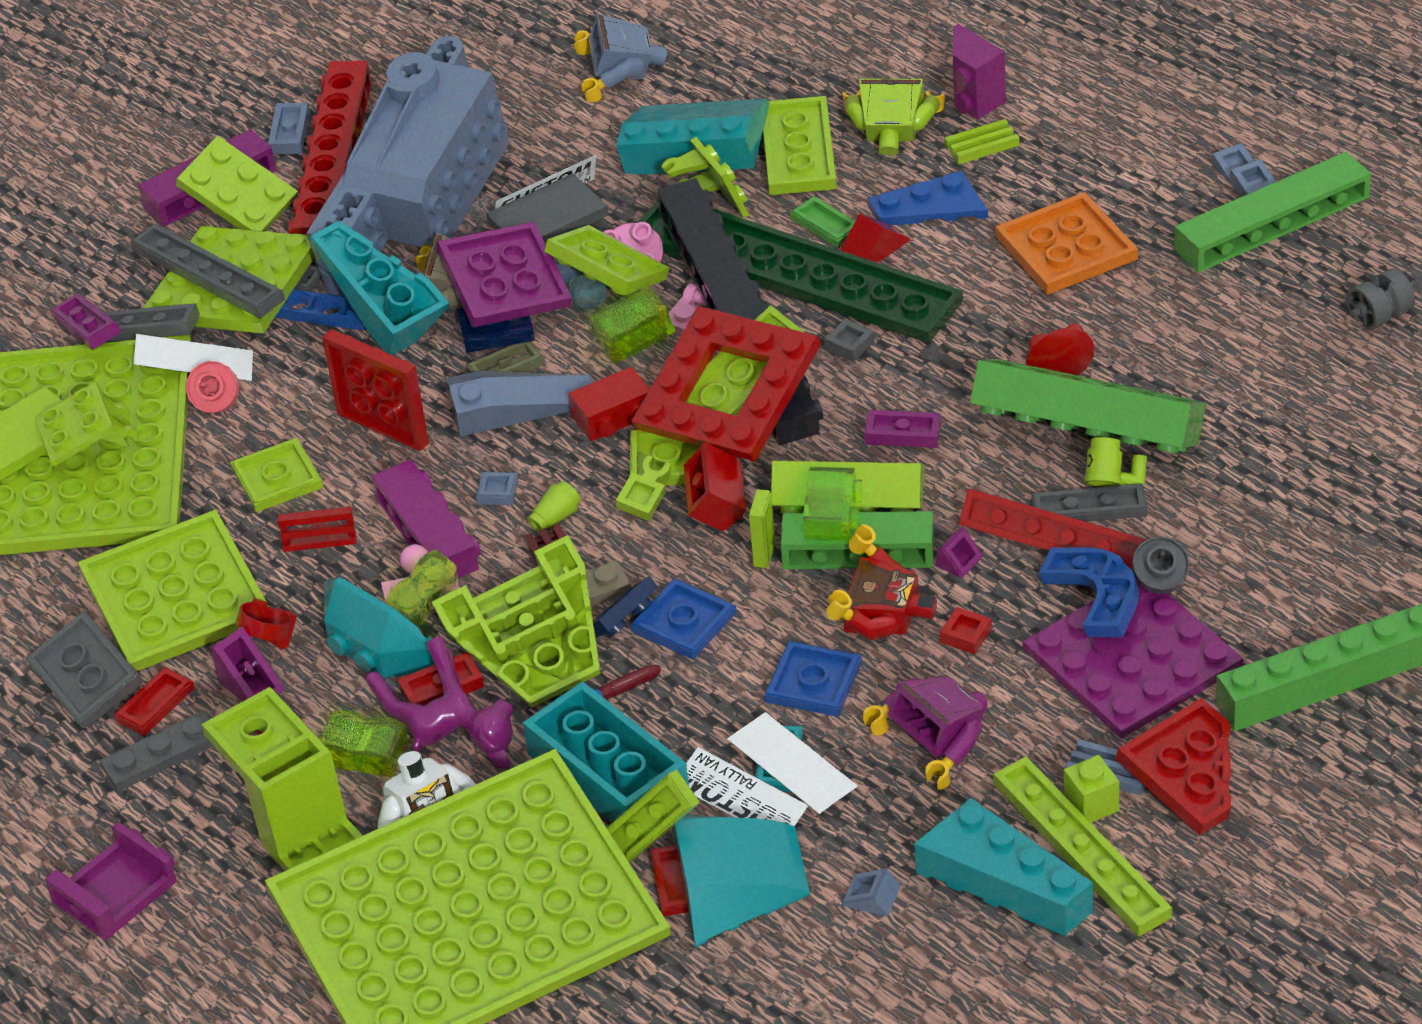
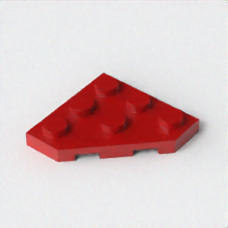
(1185, 764)

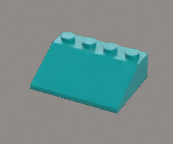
(666, 130)

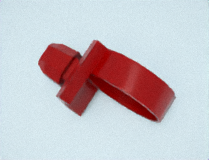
(266, 623)

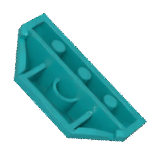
(372, 631)

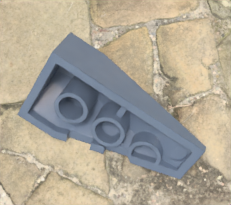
(502, 399)

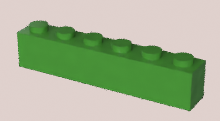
(1272, 211)
(1321, 669)

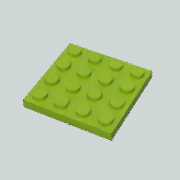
(265, 254)
(171, 589)

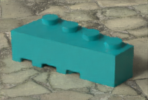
(1005, 868)

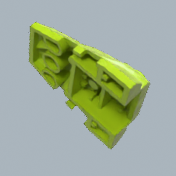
(532, 628)

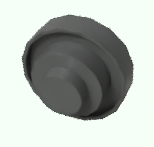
(1160, 565)

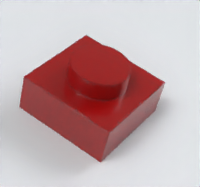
(965, 630)

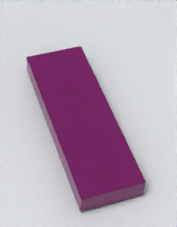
(85, 321)

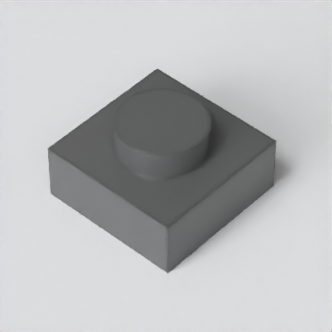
(849, 340)

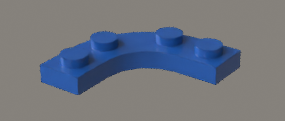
(1105, 573)

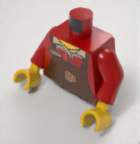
(880, 594)

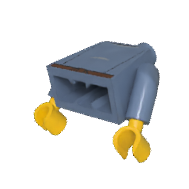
(617, 52)

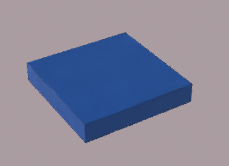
(683, 618)
(813, 678)

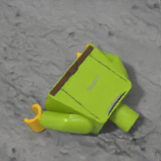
(891, 110)

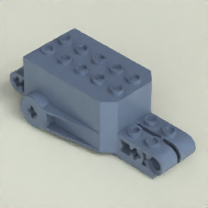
(419, 153)

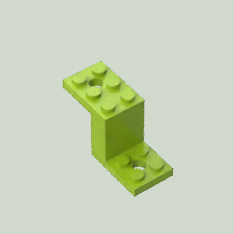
(286, 778)

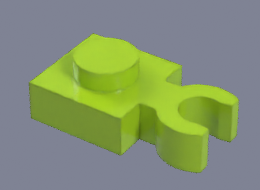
(644, 493)

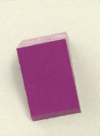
(243, 667)

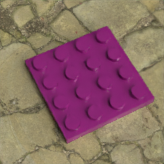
(1135, 677)

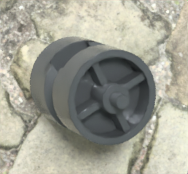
(1380, 298)

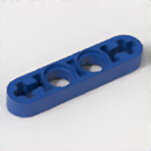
(316, 305)

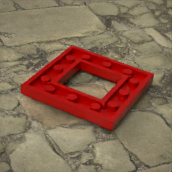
(744, 435)

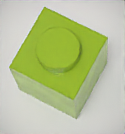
(1092, 788)

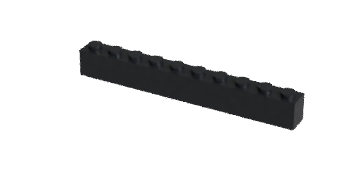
(726, 285)

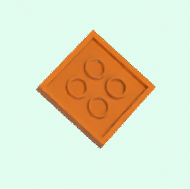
(1066, 243)

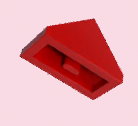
(873, 239)

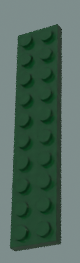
(832, 278)

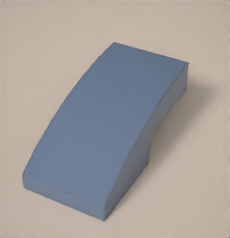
(1241, 169)

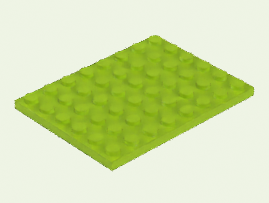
(106, 489)
(469, 903)

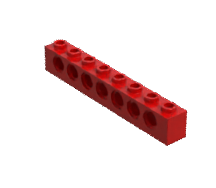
(334, 136)

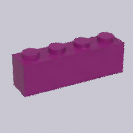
(170, 203)
(424, 515)

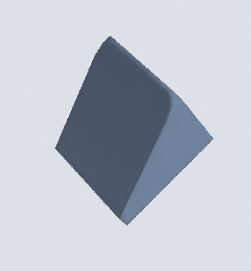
(872, 892)

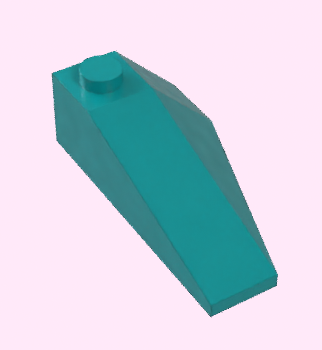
(384, 294)

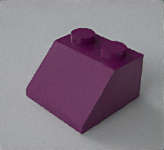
(977, 74)

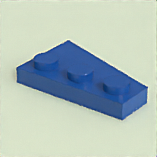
(932, 199)

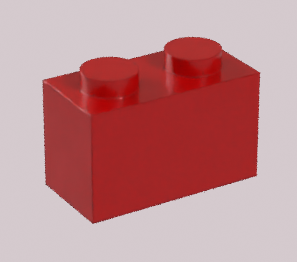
(608, 403)
(714, 487)

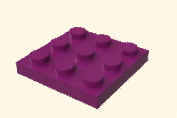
(503, 274)

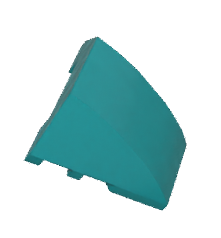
(737, 870)

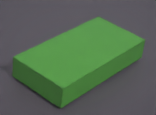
(823, 221)

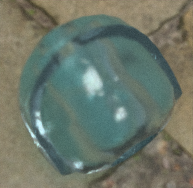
(587, 293)

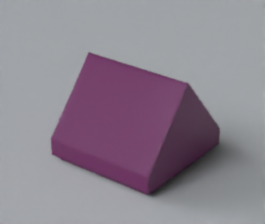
(958, 554)

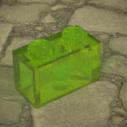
(631, 324)

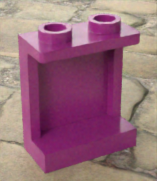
(114, 883)

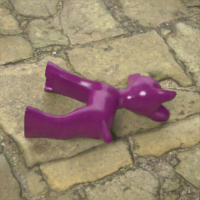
(428, 724)

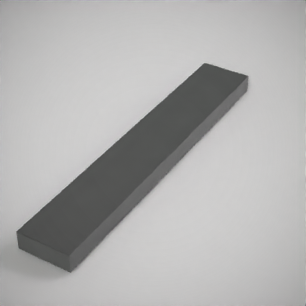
(207, 271)

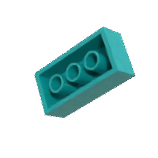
(602, 749)

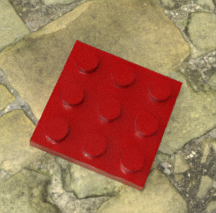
(376, 389)

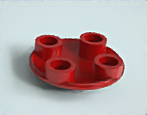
(1062, 350)

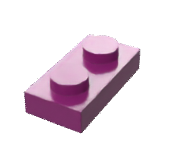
(902, 428)

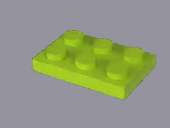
(236, 187)
(606, 260)

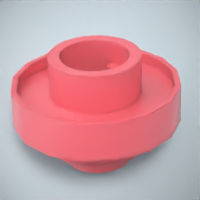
(212, 387)

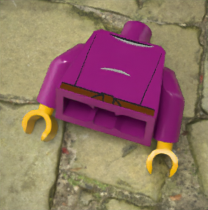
(935, 714)

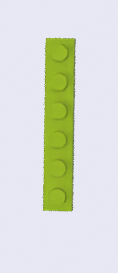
(1083, 846)

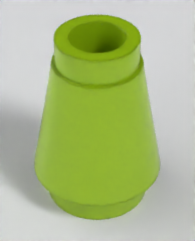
(555, 506)

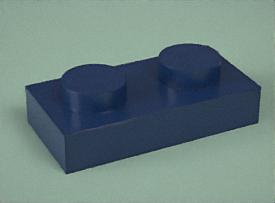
(632, 601)

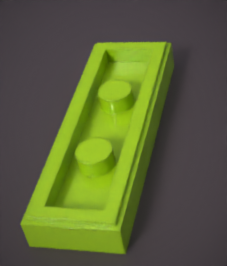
(653, 815)

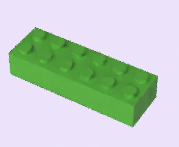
(1089, 403)

